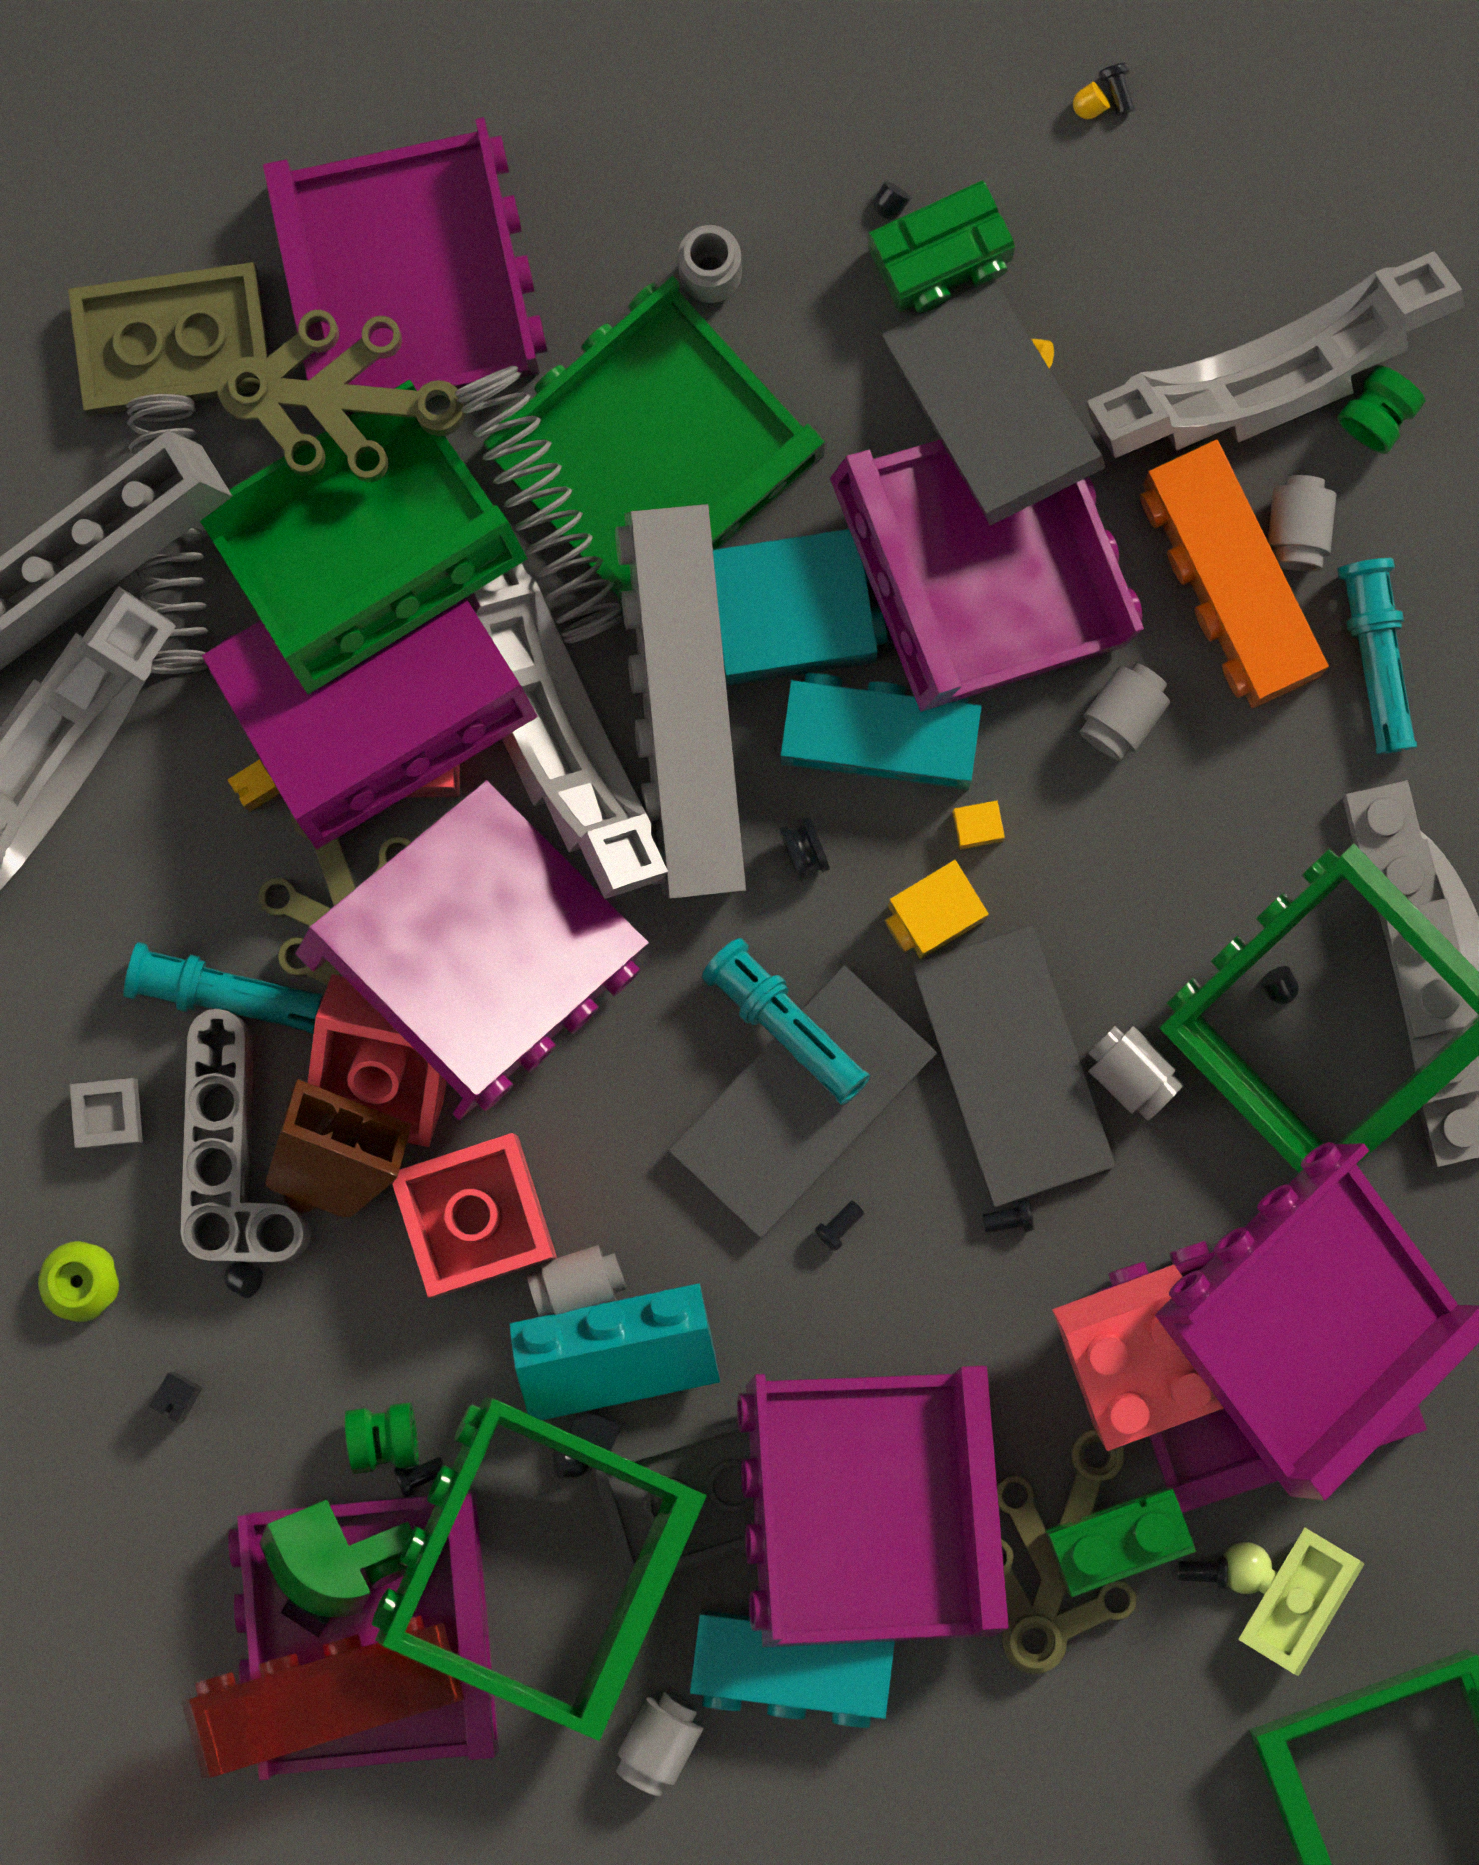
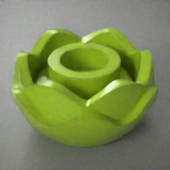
(98, 1287)

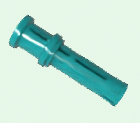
(1375, 625)
(192, 984)
(766, 1002)

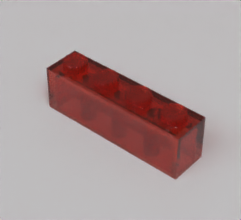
(313, 1701)

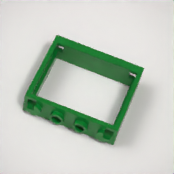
(1244, 1086)
(635, 1607)
(1278, 1765)

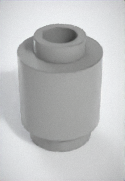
(710, 246)
(1301, 523)
(1125, 711)
(1134, 1071)
(576, 1281)
(659, 1743)

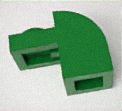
(319, 1566)

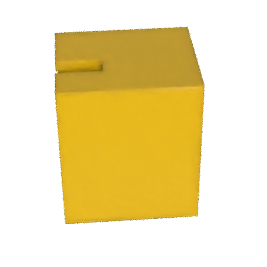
(254, 785)
(978, 824)

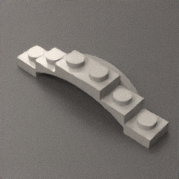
(1283, 370)
(70, 720)
(565, 749)
(1389, 834)

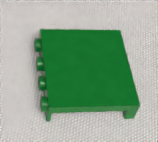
(658, 422)
(357, 562)

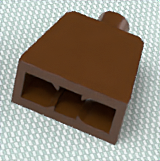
(334, 1152)

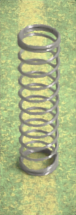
(483, 390)
(161, 409)

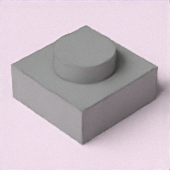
(106, 1113)

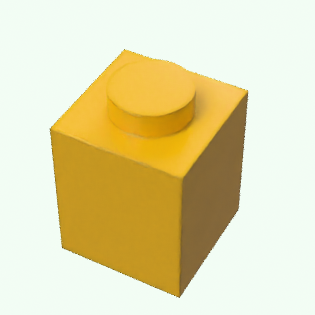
(935, 911)

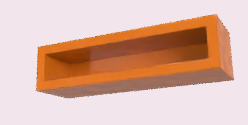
(1233, 575)

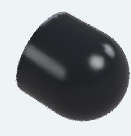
(890, 201)
(1281, 985)
(243, 1279)
(567, 1467)

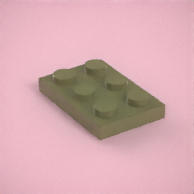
(166, 335)

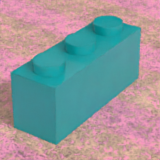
(879, 733)
(614, 1352)
(834, 1678)

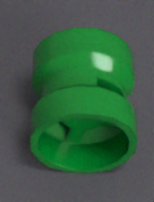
(1381, 409)
(396, 1436)

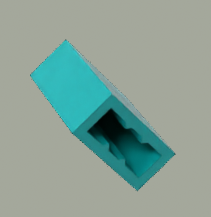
(795, 607)

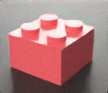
(371, 1063)
(473, 1215)
(1129, 1363)

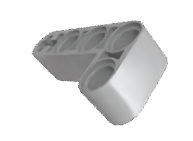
(233, 1137)

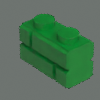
(942, 248)
(1120, 1541)

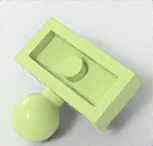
(1296, 1599)

